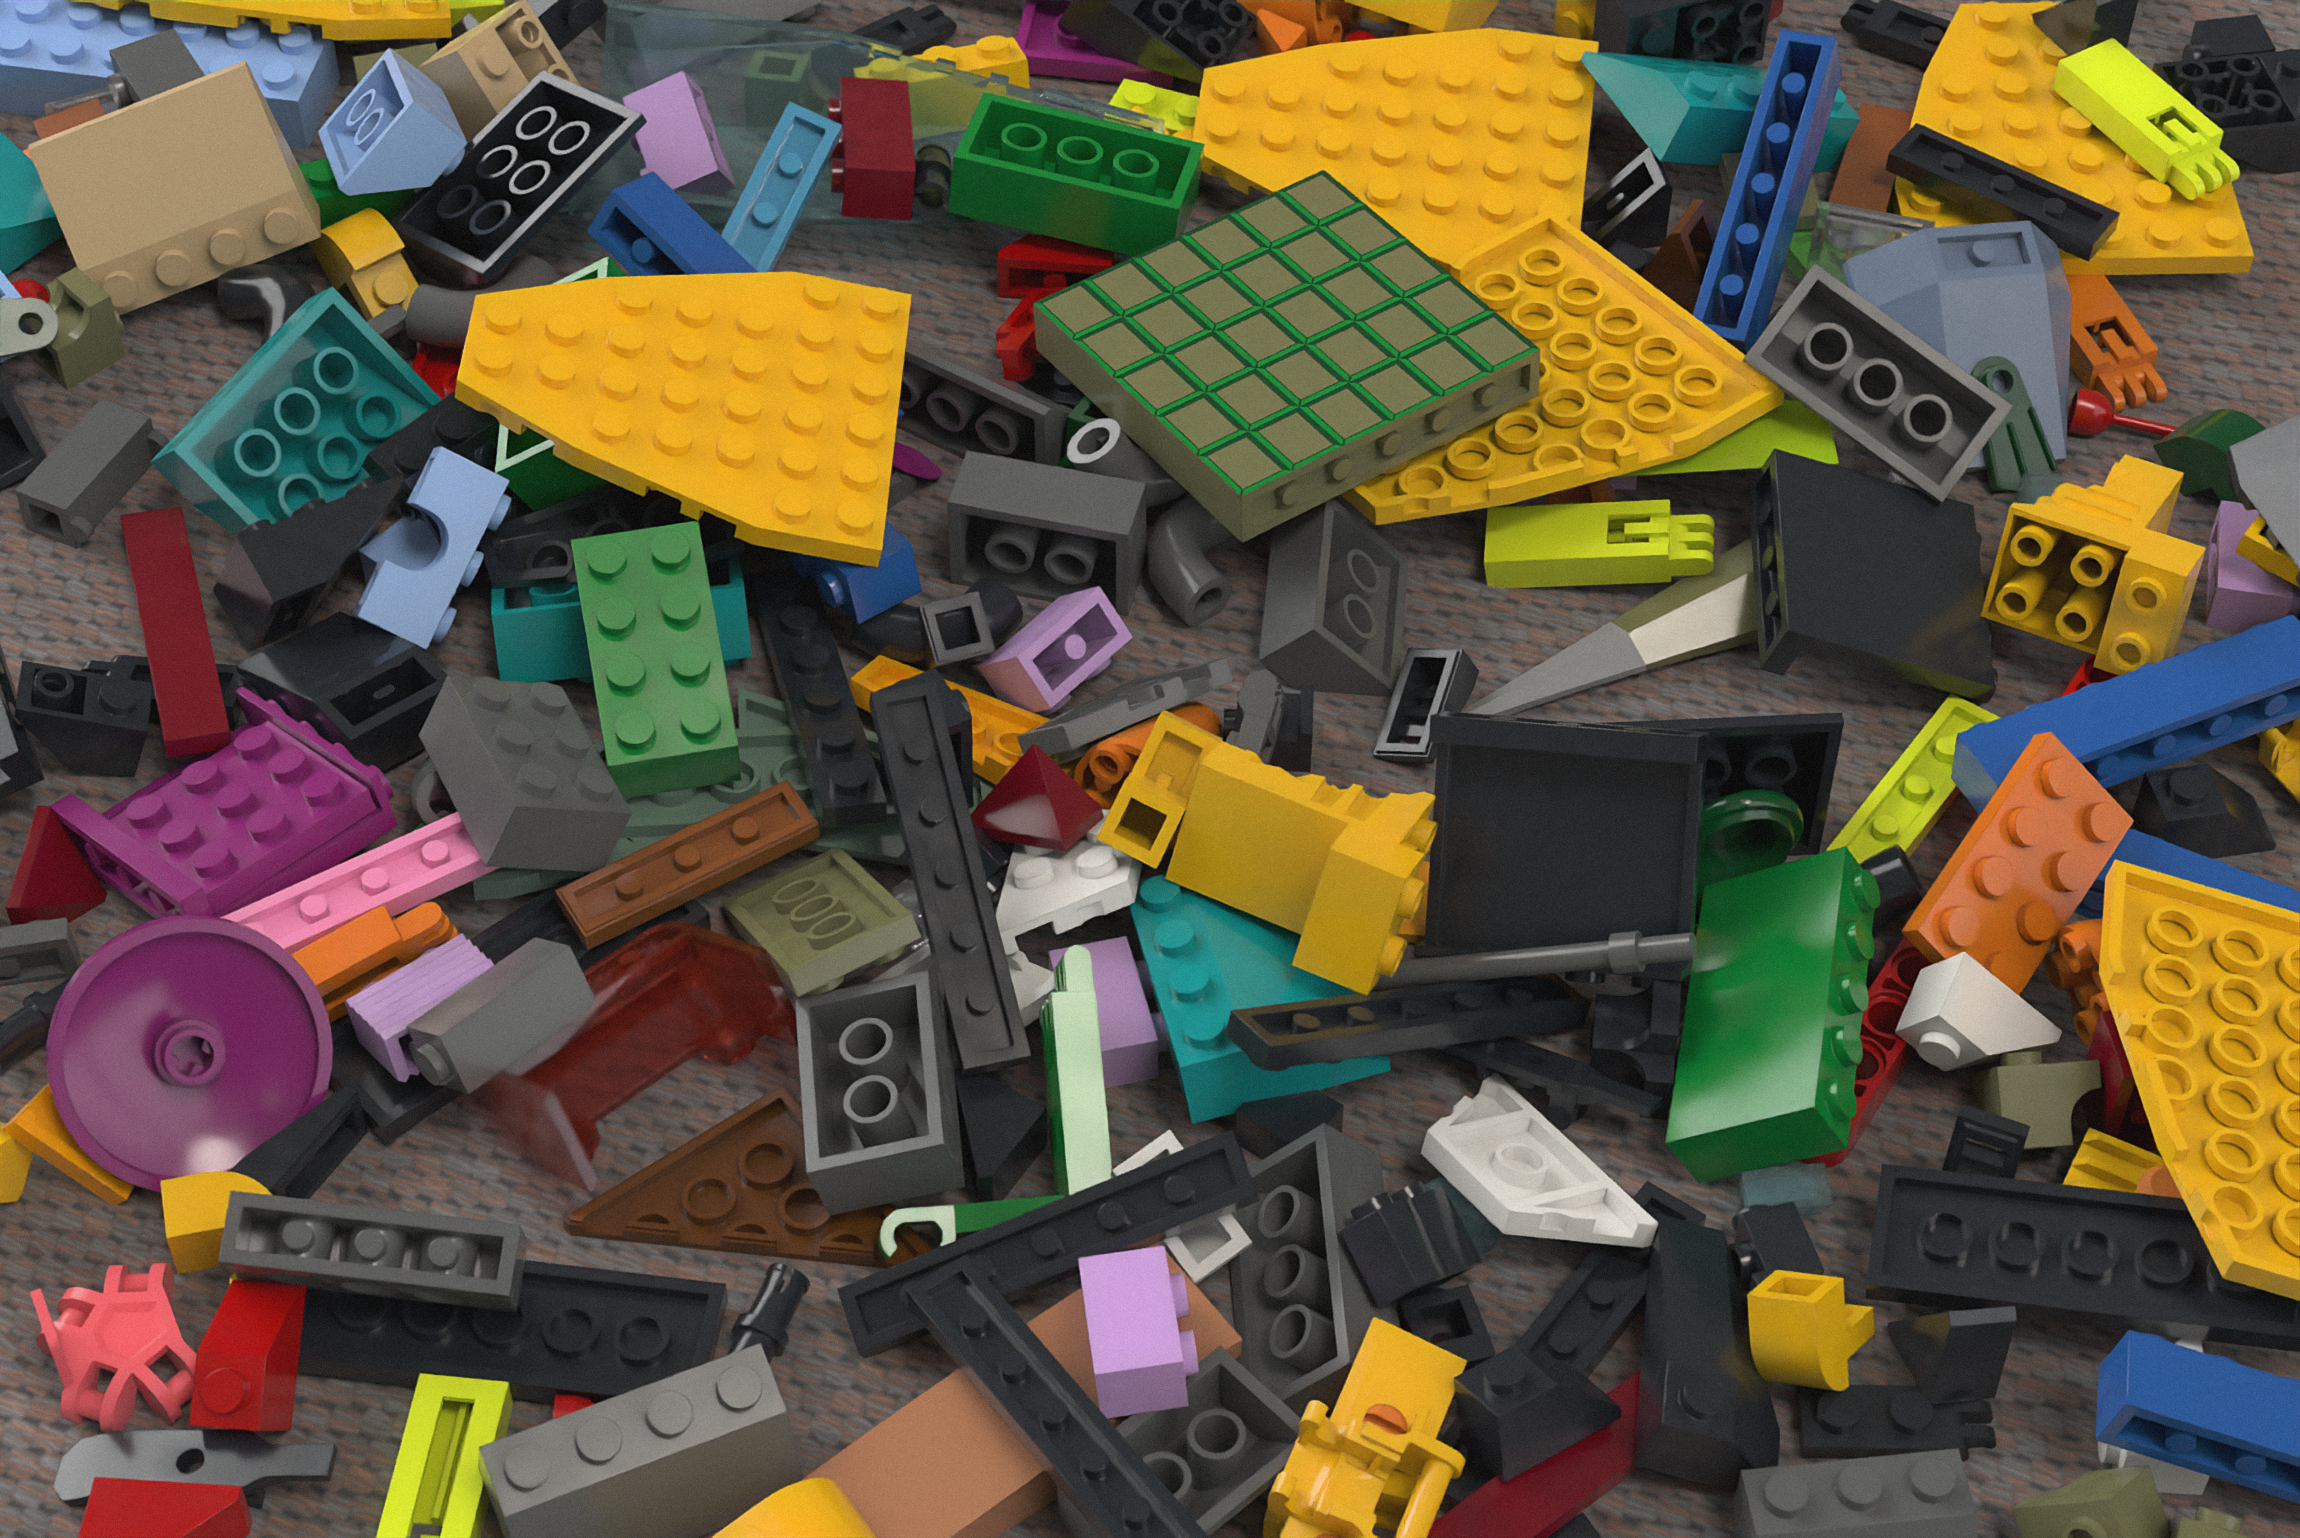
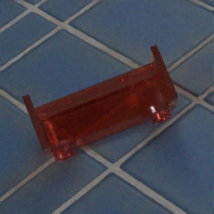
(657, 1006)

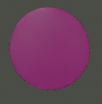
(914, 462)

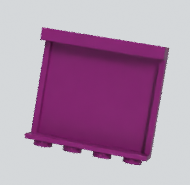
(167, 891)

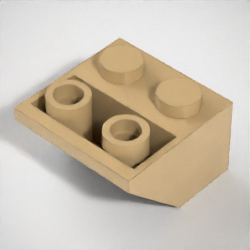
(493, 64)

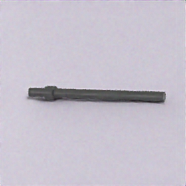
(1623, 953)

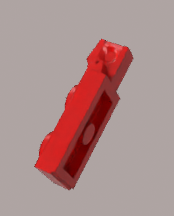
(1017, 337)

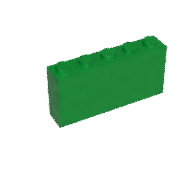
(1774, 1017)

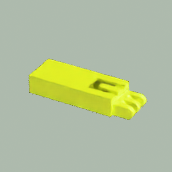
(2146, 118)
(1595, 544)
(438, 1457)

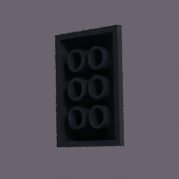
(513, 179)
(1772, 754)

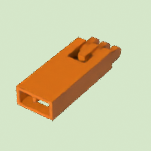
(2129, 364)
(371, 950)

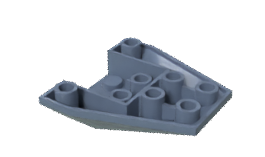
(1981, 297)

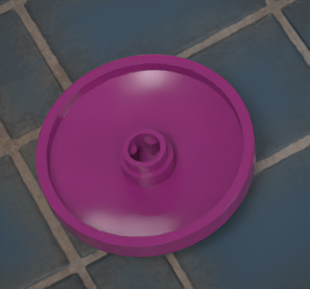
(186, 1048)

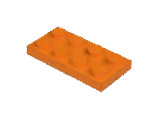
(2021, 866)

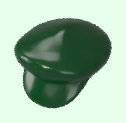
(1746, 835)

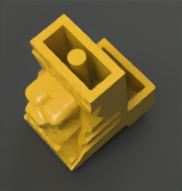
(2099, 568)
(1307, 860)

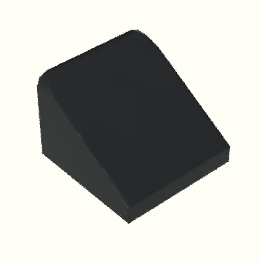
(954, 632)

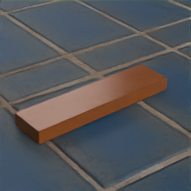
(1862, 173)
(687, 864)

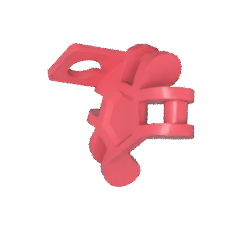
(121, 1333)

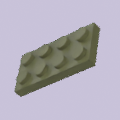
(822, 921)

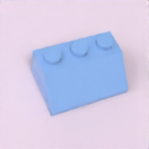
(392, 131)

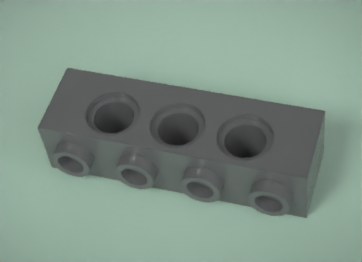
(373, 1251)

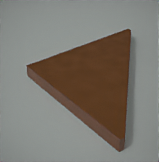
(744, 1194)

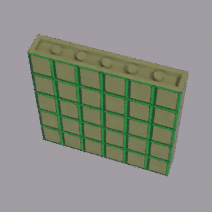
(1285, 353)

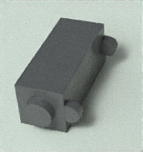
(89, 473)
(500, 1016)

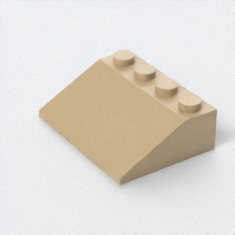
(177, 189)

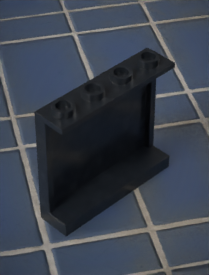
(1868, 577)
(1562, 836)

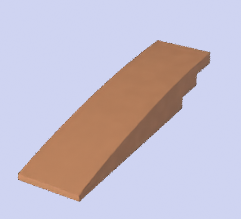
(953, 1462)

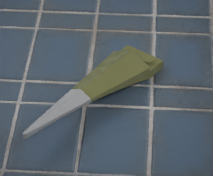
(1674, 625)

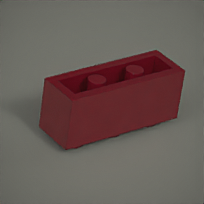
(876, 150)

